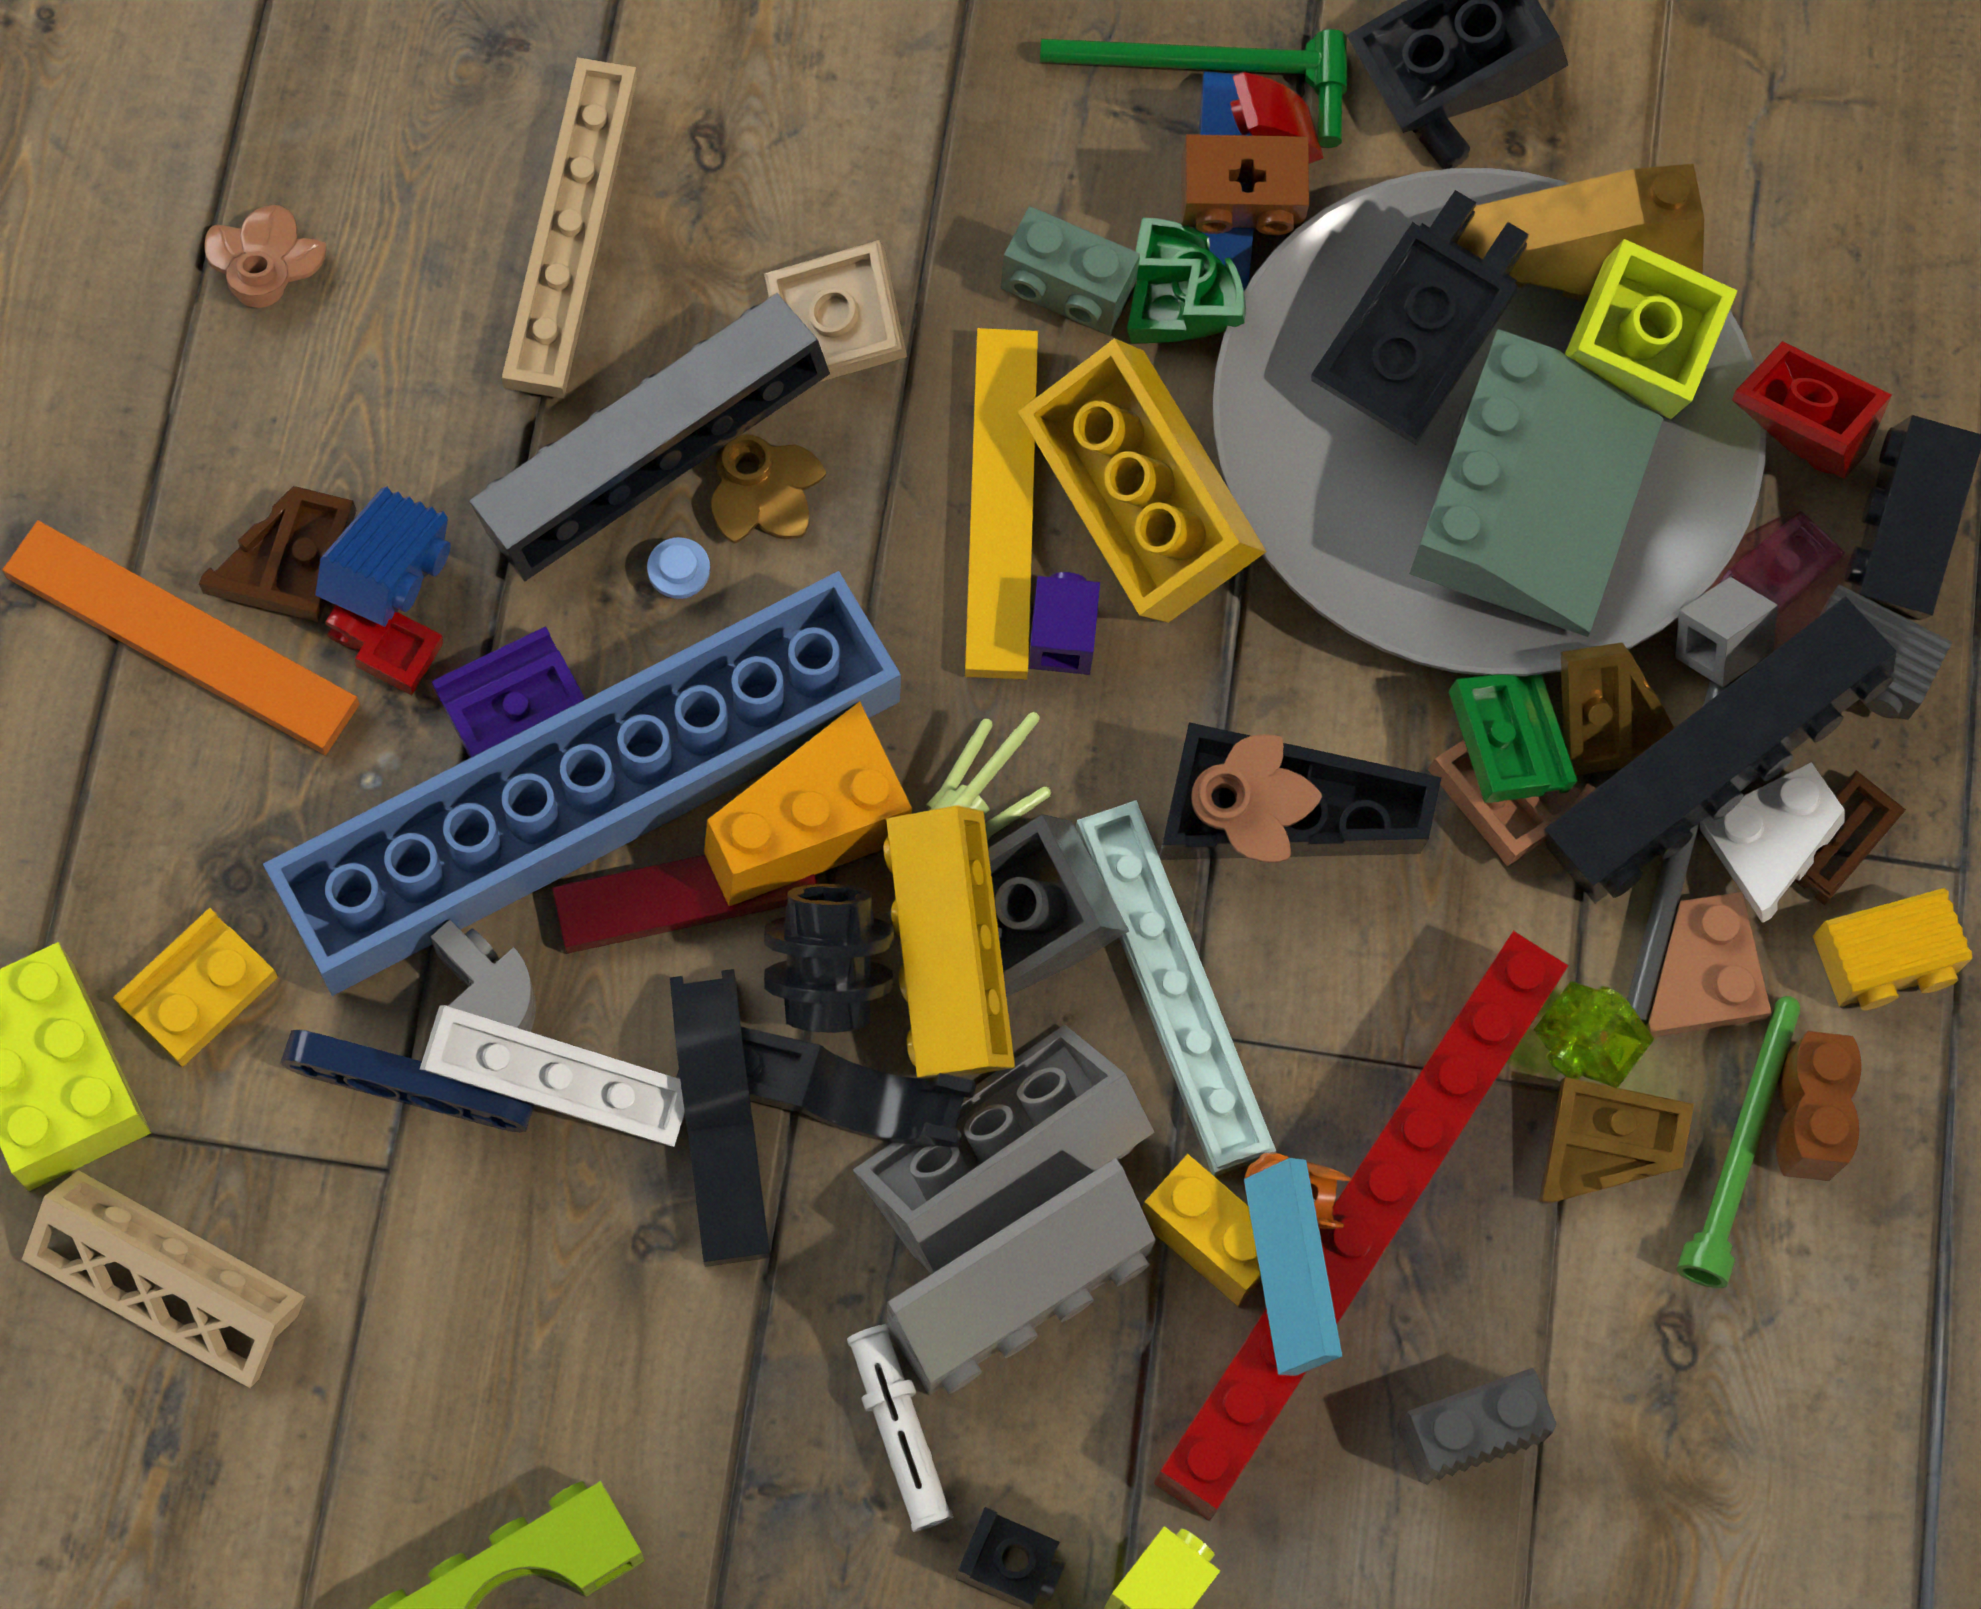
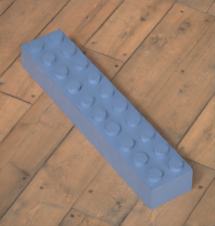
(582, 782)

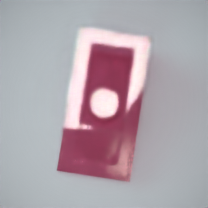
(1787, 561)

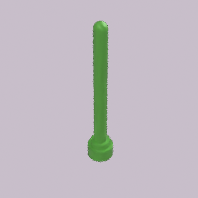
(1708, 1256)

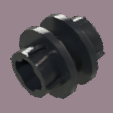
(828, 961)

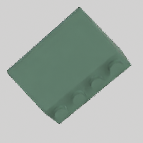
(1538, 486)

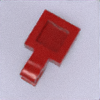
(390, 653)

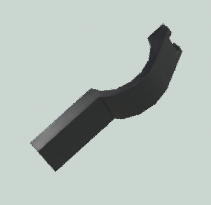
(851, 1096)
(719, 1120)

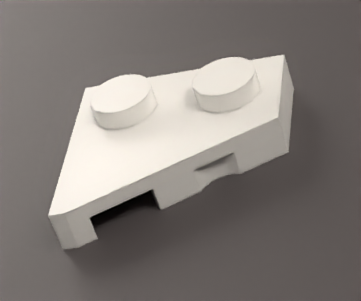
(1775, 835)

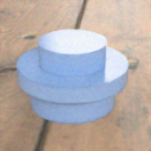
(678, 568)

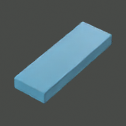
(1292, 1267)

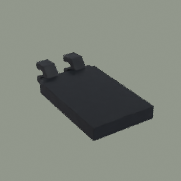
(1421, 321)

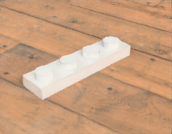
(554, 1075)

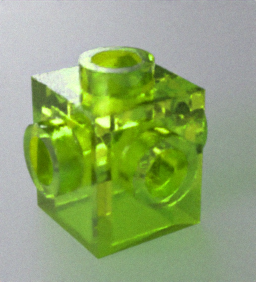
(1593, 1034)

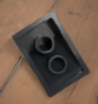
(1456, 55)

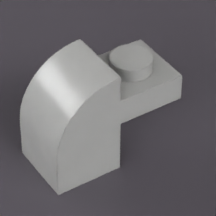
(494, 990)

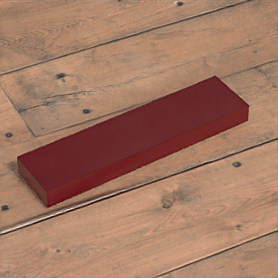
(651, 903)

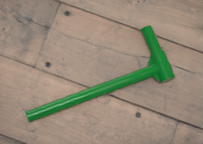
(1321, 62)

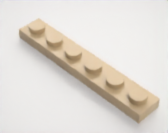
(569, 228)

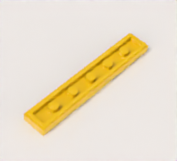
(1001, 506)

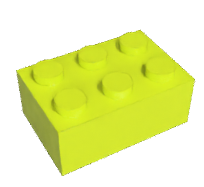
(58, 1073)

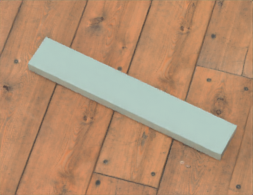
(1177, 991)

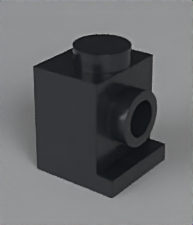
(984, 1567)

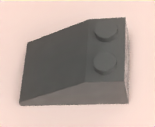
(1048, 902)

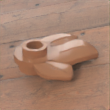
(263, 255)
(1264, 796)

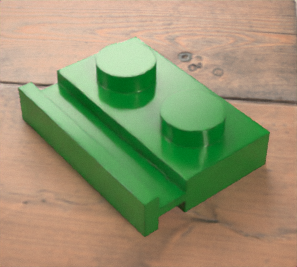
(1512, 736)

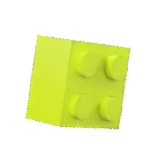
(1650, 327)

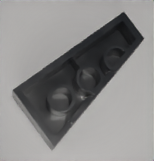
(1361, 809)

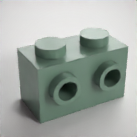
(1069, 270)

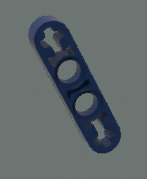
(399, 1080)

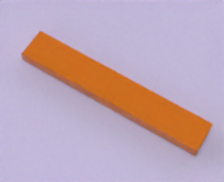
(181, 637)

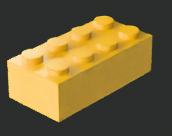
(1141, 481)

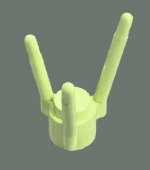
(969, 796)

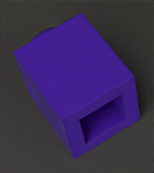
(1064, 623)

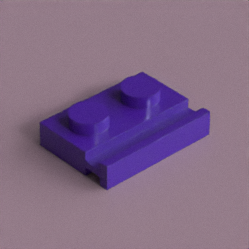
(507, 691)

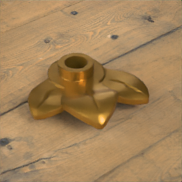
(770, 495)

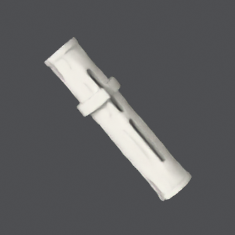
(874, 1351)

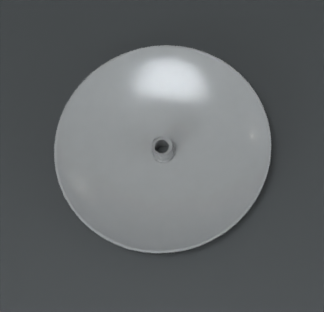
(1351, 499)

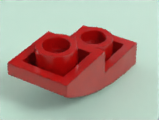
(1273, 110)

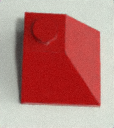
(1813, 408)

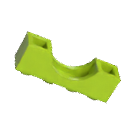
(575, 1542)

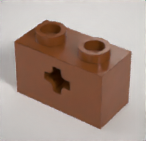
(1269, 164)

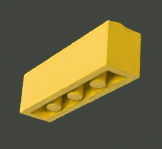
(948, 942)

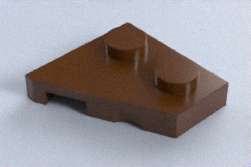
(282, 555)

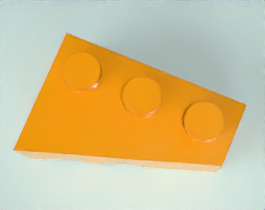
(807, 812)

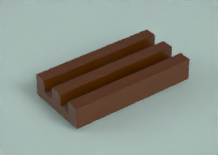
(1874, 797)

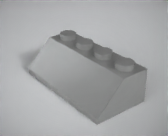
(1019, 1146)
(1021, 1279)

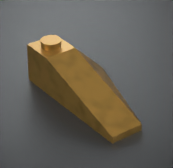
(1584, 221)

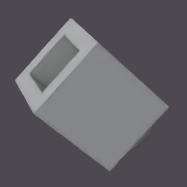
(1726, 631)

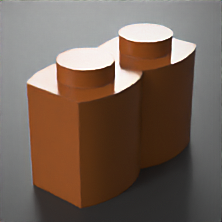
(1820, 1118)

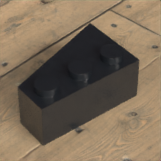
(1913, 515)

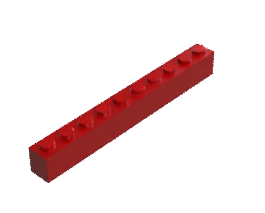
(1372, 1211)

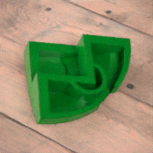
(1182, 286)

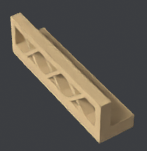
(162, 1263)

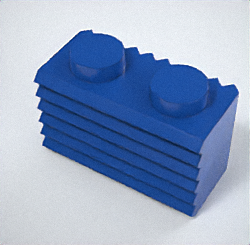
(384, 557)

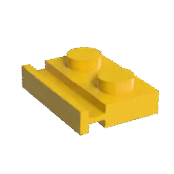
(195, 987)

